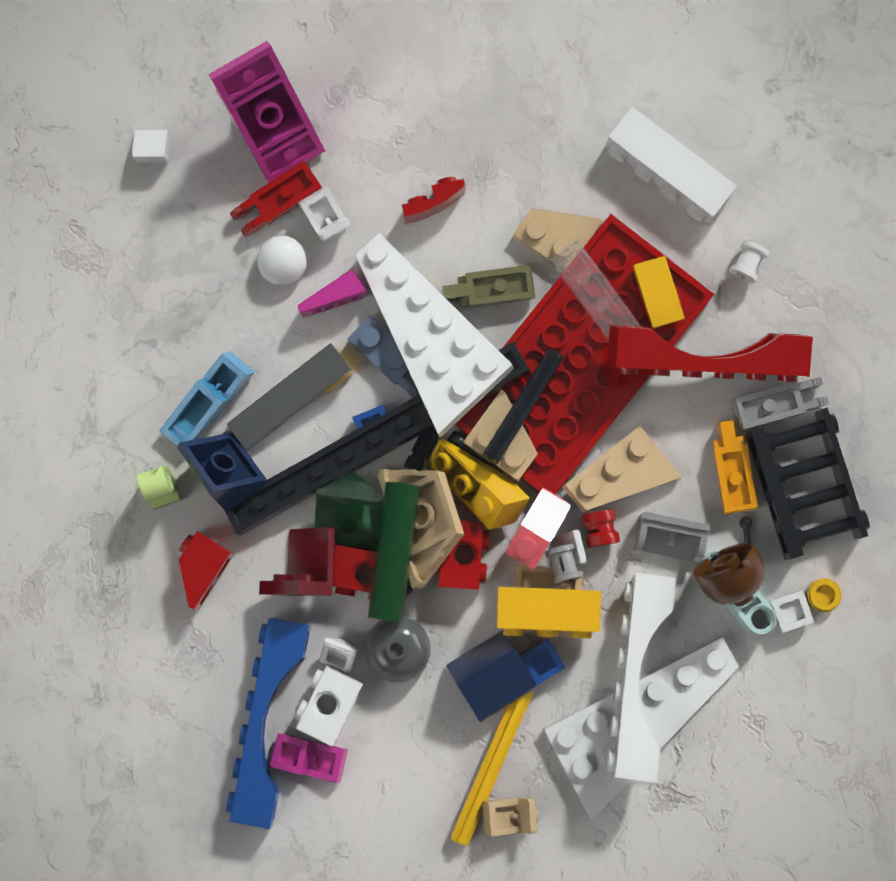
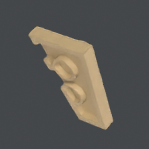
(622, 471)

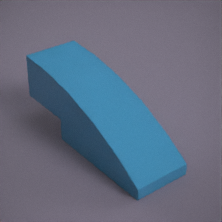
(207, 399)

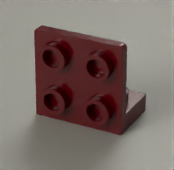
(308, 565)

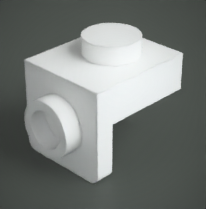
(324, 214)

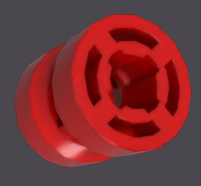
(601, 528)

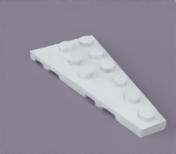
(667, 702)

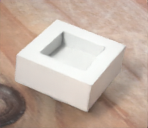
(791, 611)

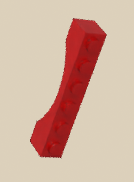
(774, 354)

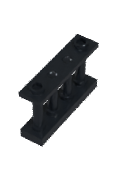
(783, 507)

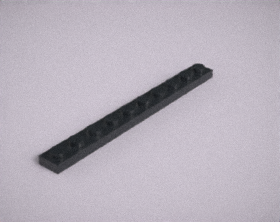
(348, 455)

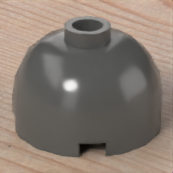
(397, 650)

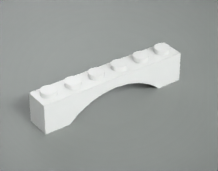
(635, 750)

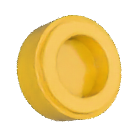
(823, 595)

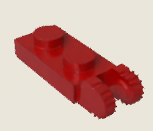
(277, 197)

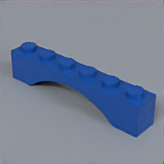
(256, 792)

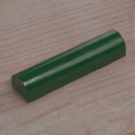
(393, 551)

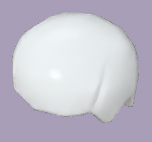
(281, 260)

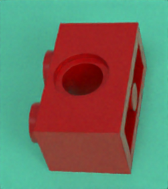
(345, 566)
(470, 575)

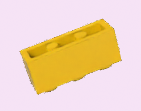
(548, 611)

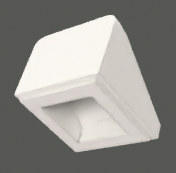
(150, 146)
(572, 537)

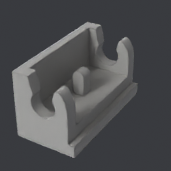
(671, 537)

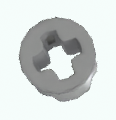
(563, 564)

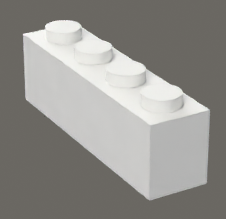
(670, 166)

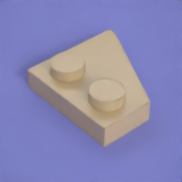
(520, 451)

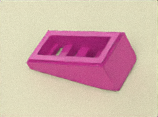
(337, 293)

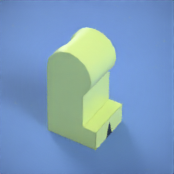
(159, 487)

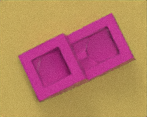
(308, 757)

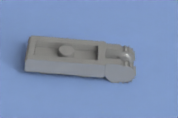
(775, 404)

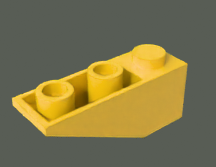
(479, 486)

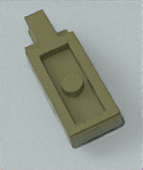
(492, 287)

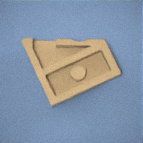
(552, 231)

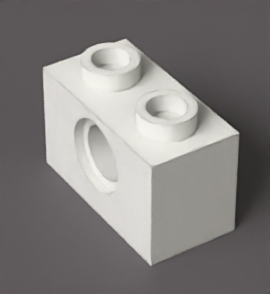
(322, 725)

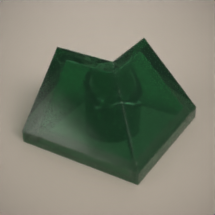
(352, 511)

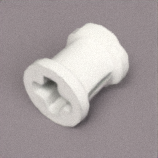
(749, 261)

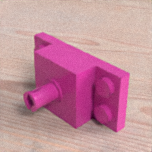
(266, 111)

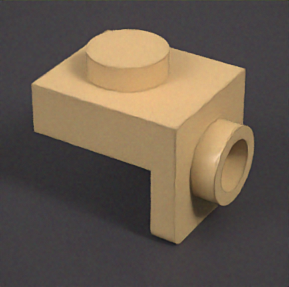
(510, 816)

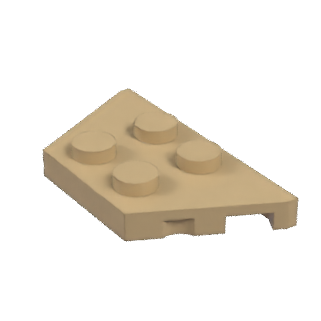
(436, 524)

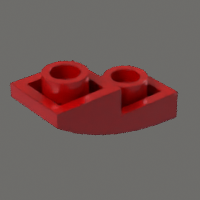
(444, 194)

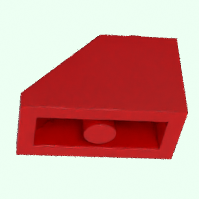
(201, 566)

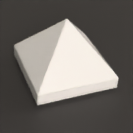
(338, 654)

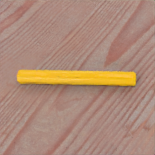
(489, 770)

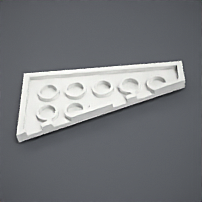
(439, 346)

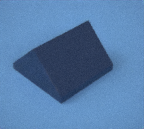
(223, 468)
(491, 676)

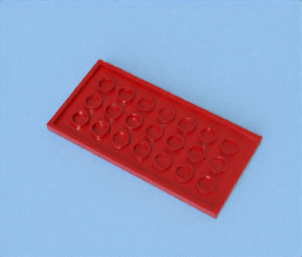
(584, 390)

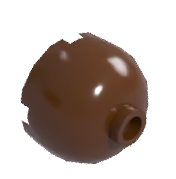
(732, 576)

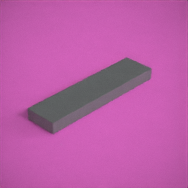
(289, 396)

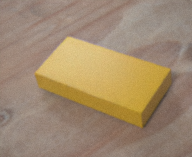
(658, 292)

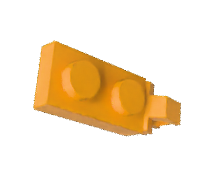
(733, 470)

